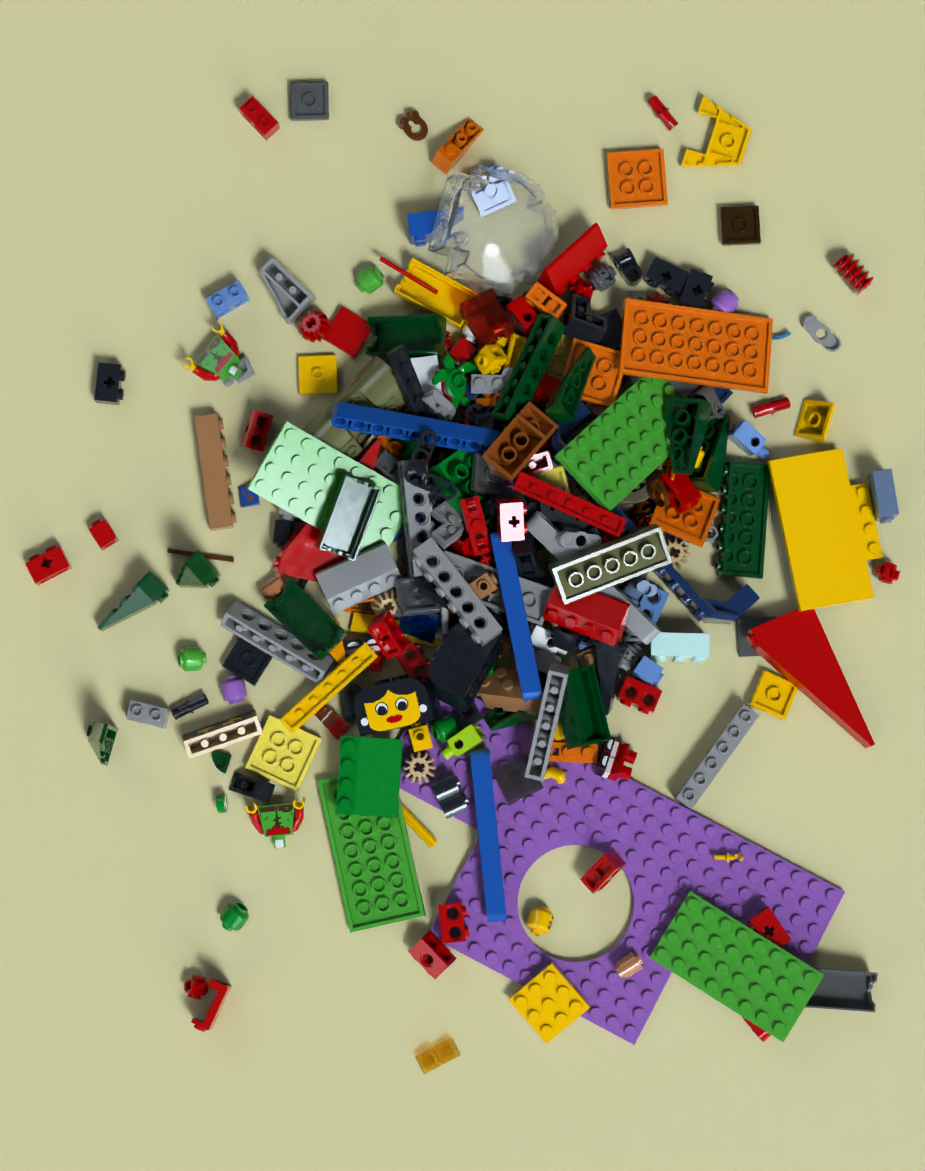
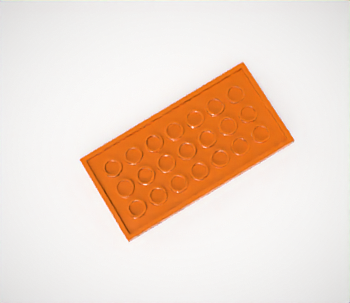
(695, 346)

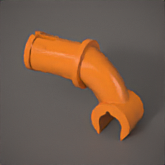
(389, 446)

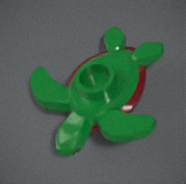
(453, 380)

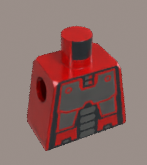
(522, 315)

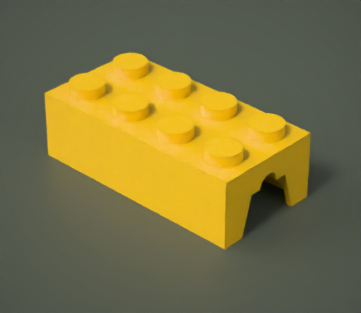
(446, 300)

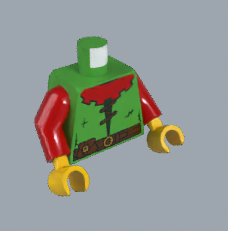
(218, 359)
(277, 820)

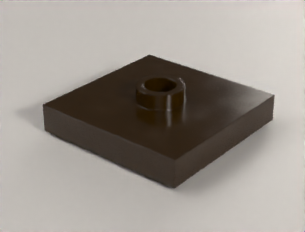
(740, 225)

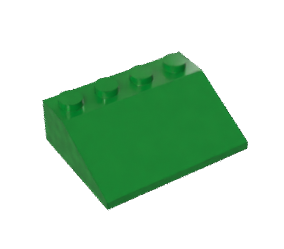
(458, 470)
(369, 776)

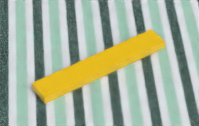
(329, 688)

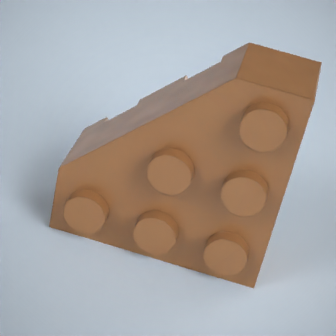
(504, 691)

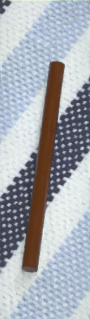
(208, 556)

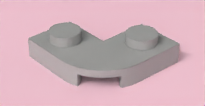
(440, 407)
(451, 525)

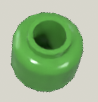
(369, 279)
(191, 658)

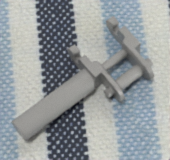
(445, 625)

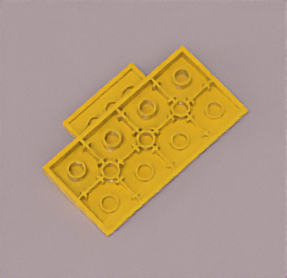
(825, 529)

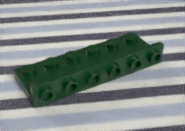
(743, 520)

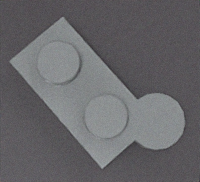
(489, 383)

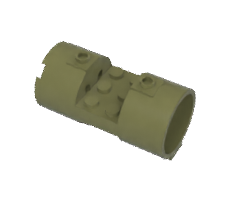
(372, 387)

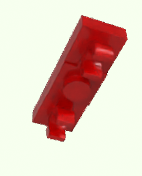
(475, 525)

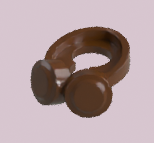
(413, 116)
(655, 493)

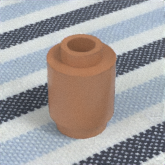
(628, 965)

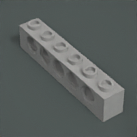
(410, 509)
(431, 550)
(274, 641)
(547, 721)
(716, 757)

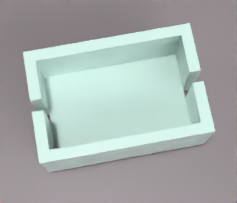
(680, 647)

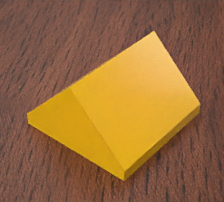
(815, 420)

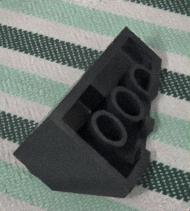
(609, 666)

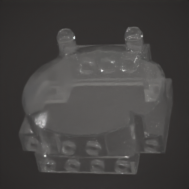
(494, 229)

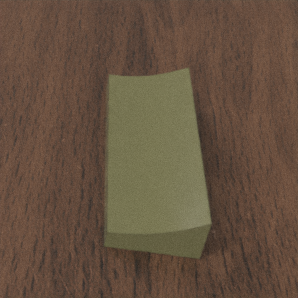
(610, 563)

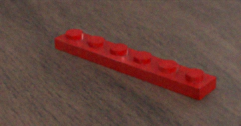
(569, 504)

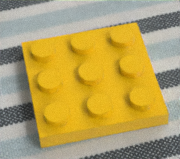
(549, 1002)

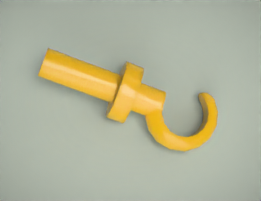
(729, 857)

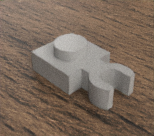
(247, 371)

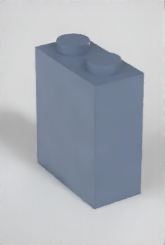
(883, 495)

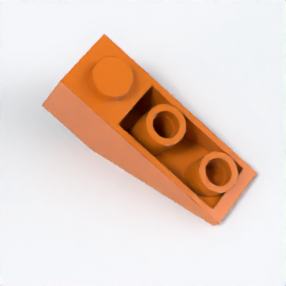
(456, 146)

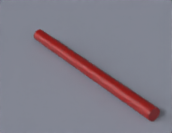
(408, 275)

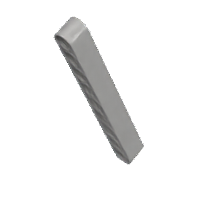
(636, 620)

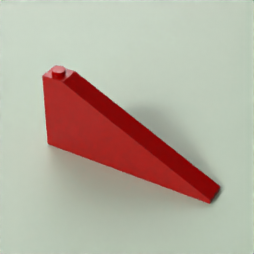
(299, 554)
(804, 656)

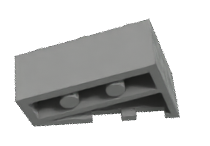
(287, 290)

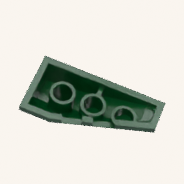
(687, 425)
(198, 573)
(500, 719)

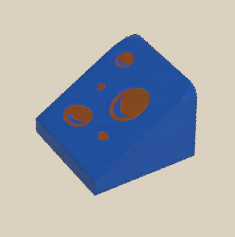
(248, 498)

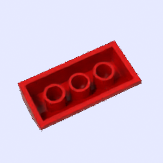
(574, 261)
(593, 615)

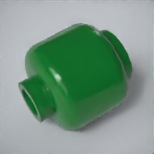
(445, 728)
(234, 916)

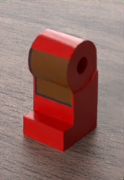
(332, 722)

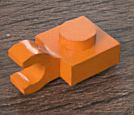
(488, 399)

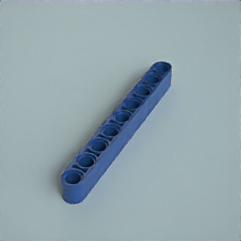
(411, 427)
(516, 618)
(488, 835)

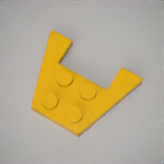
(726, 142)

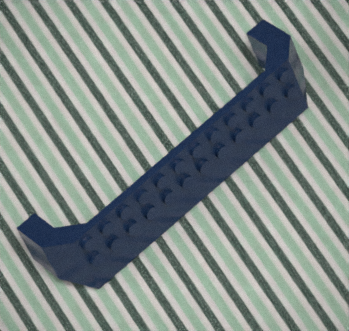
(703, 609)

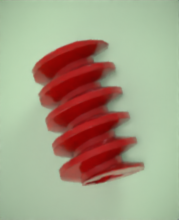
(853, 273)

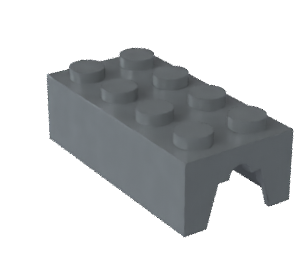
(844, 990)

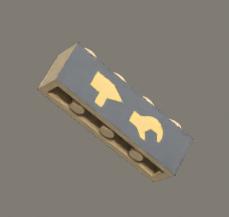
(222, 734)

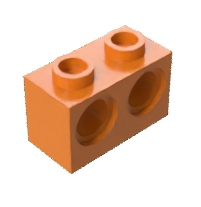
(545, 301)

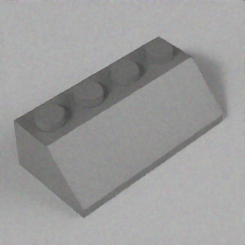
(358, 580)

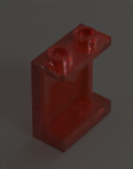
(486, 318)

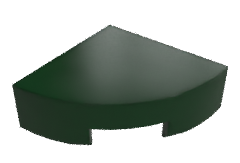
(221, 760)

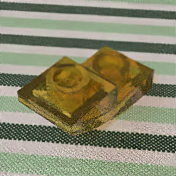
(437, 1055)

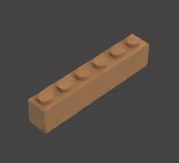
(214, 472)

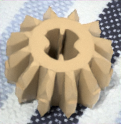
(681, 554)
(385, 602)
(421, 761)

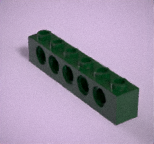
(529, 368)

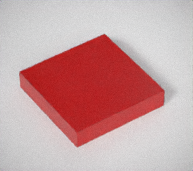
(348, 332)

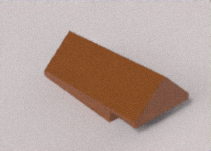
(519, 442)

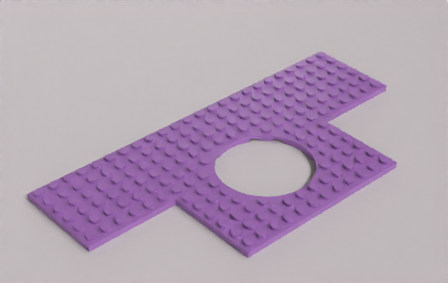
(665, 857)

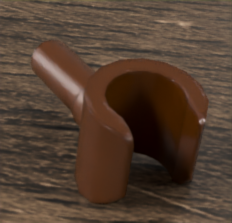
(641, 509)

